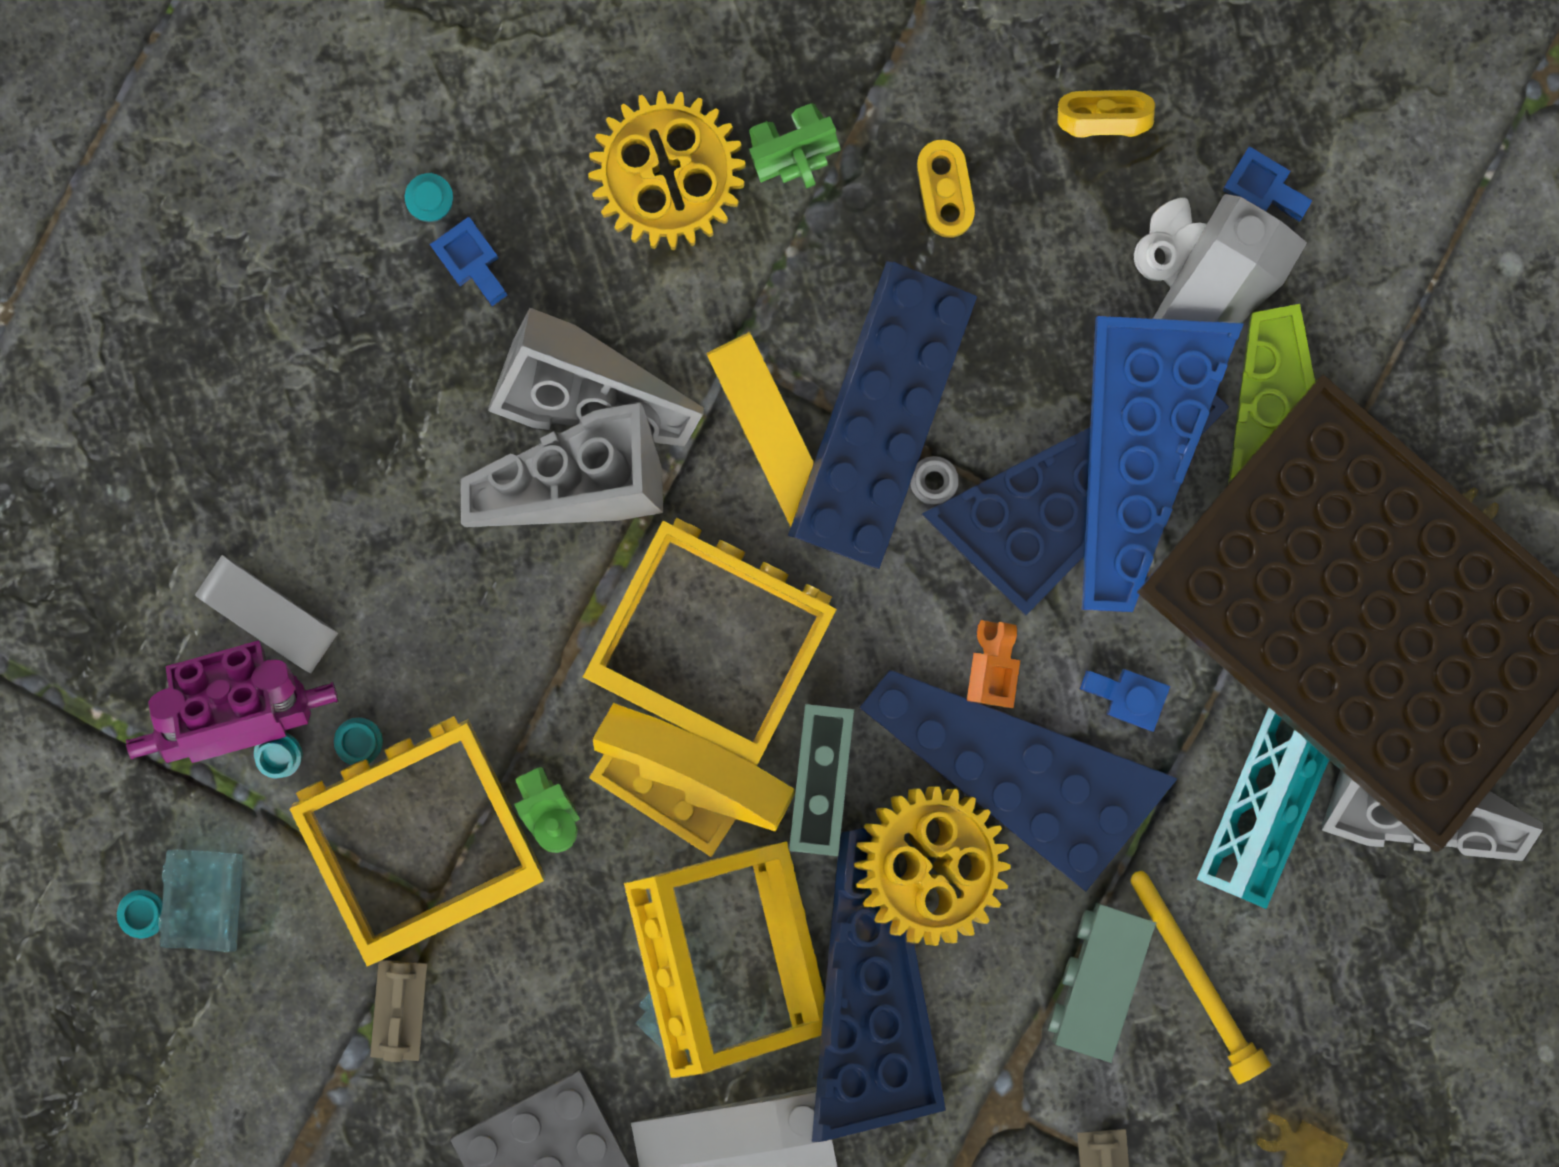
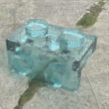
(200, 900)

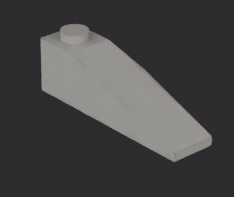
(1233, 265)
(564, 373)
(584, 474)
(1491, 831)
(736, 1134)

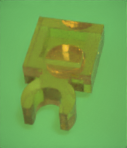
(1305, 1148)

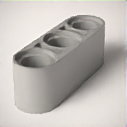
(266, 614)

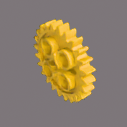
(707, 156)
(905, 897)

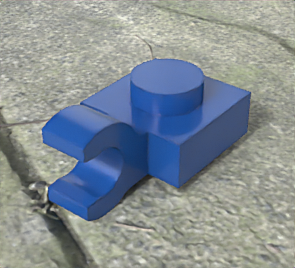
(1262, 183)
(467, 257)
(1132, 698)

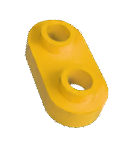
(1106, 113)
(945, 189)

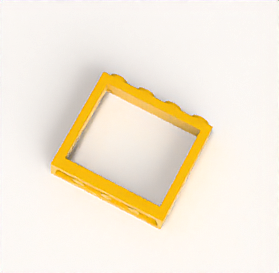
(729, 559)
(443, 915)
(672, 973)

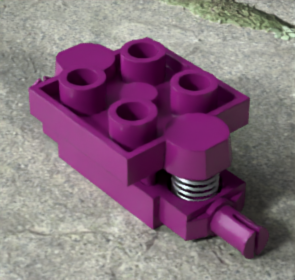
(226, 705)

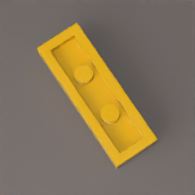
(662, 804)

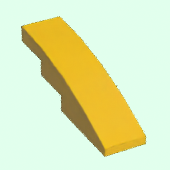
(764, 419)
(688, 762)

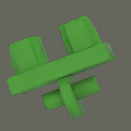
(795, 152)
(547, 811)

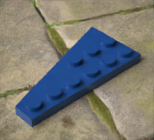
(1146, 421)

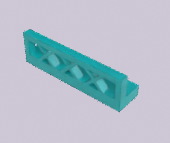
(1277, 818)

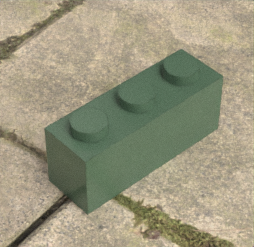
(821, 780)
(1101, 981)

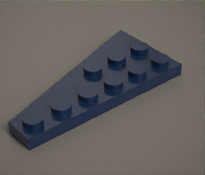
(1029, 520)
(1043, 786)
(875, 1024)

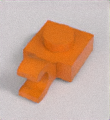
(994, 673)

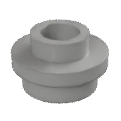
(949, 476)

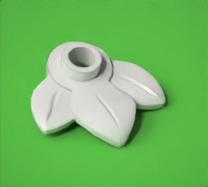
(1172, 232)

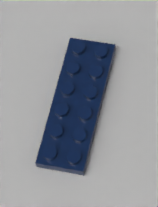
(882, 415)

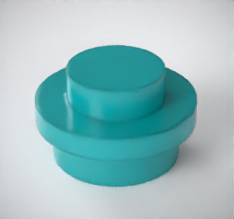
(429, 197)
(358, 740)
(278, 757)
(140, 913)

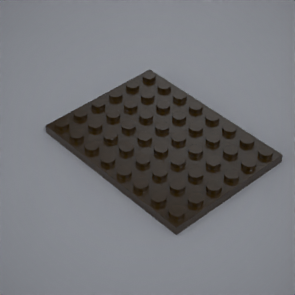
(1371, 612)

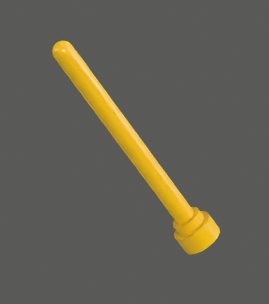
(1244, 1057)

